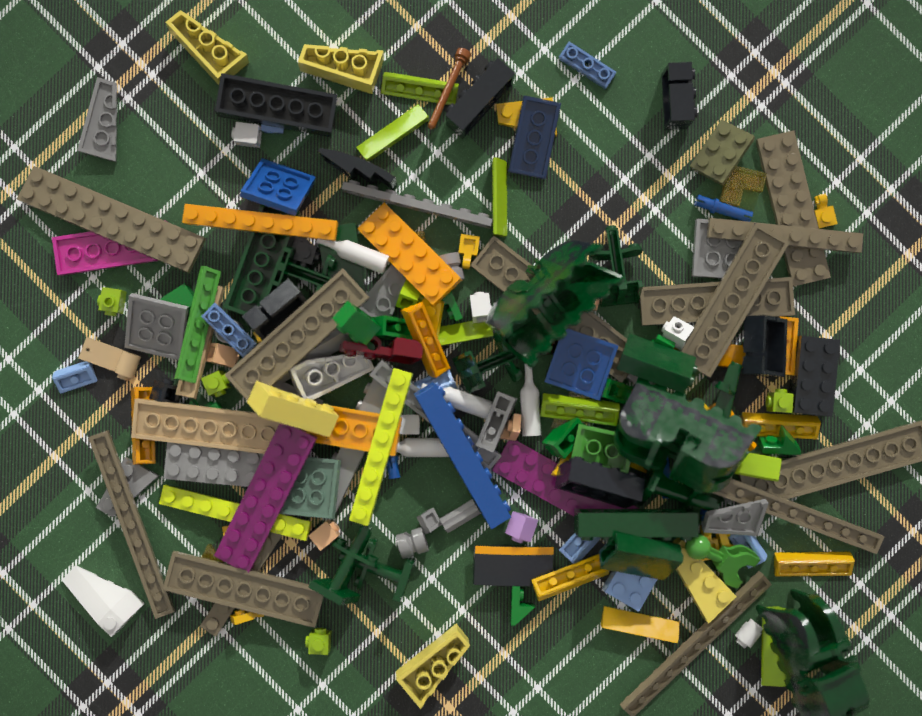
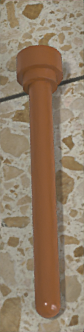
(461, 58)

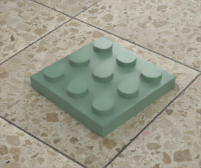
(315, 489)

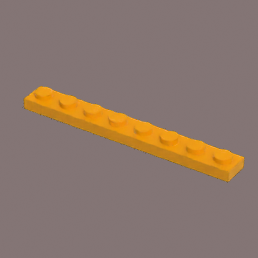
(260, 222)

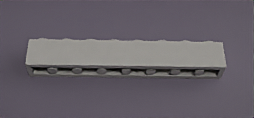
(351, 458)

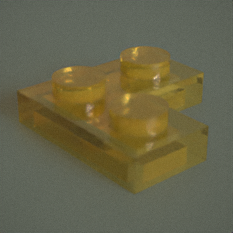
(738, 181)

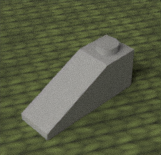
(496, 421)

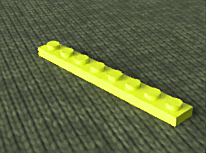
(381, 447)
(225, 510)

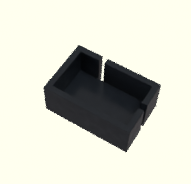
(678, 95)
(274, 309)
(764, 346)

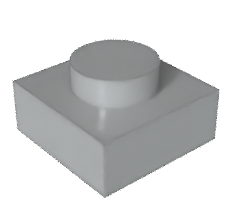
(429, 520)

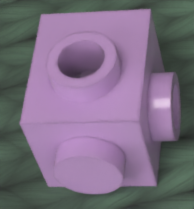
(521, 527)

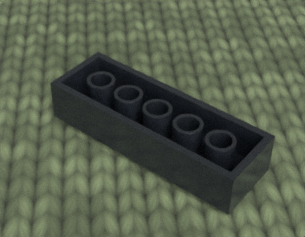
(276, 105)

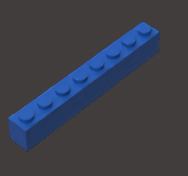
(462, 454)

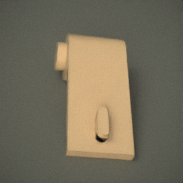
(110, 357)

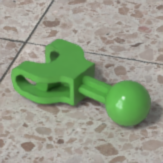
(726, 559)

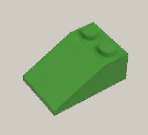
(598, 446)

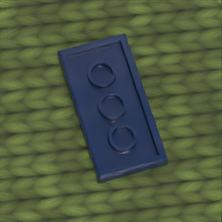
(534, 137)

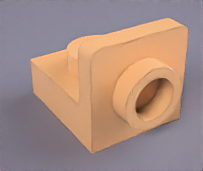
(512, 428)

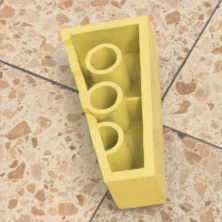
(206, 47)
(343, 66)
(292, 409)
(703, 585)
(431, 665)

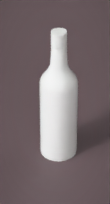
(358, 254)
(466, 402)
(530, 406)
(421, 447)

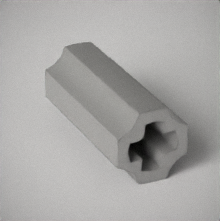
(460, 516)

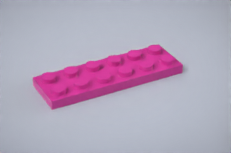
(92, 252)

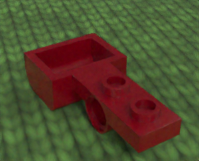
(398, 351)

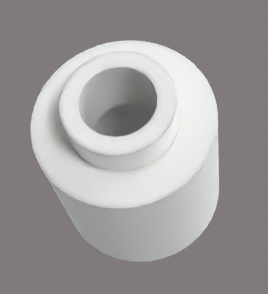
(748, 633)

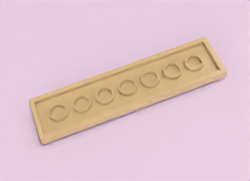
(202, 426)

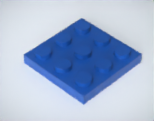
(278, 187)
(581, 364)

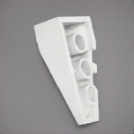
(321, 375)
(103, 600)

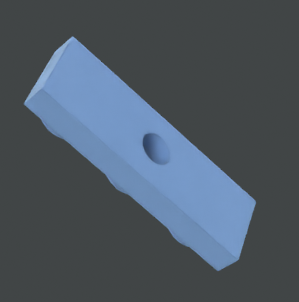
(576, 59)
(220, 321)

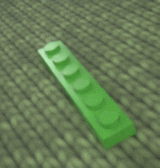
(196, 326)

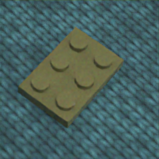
(722, 152)

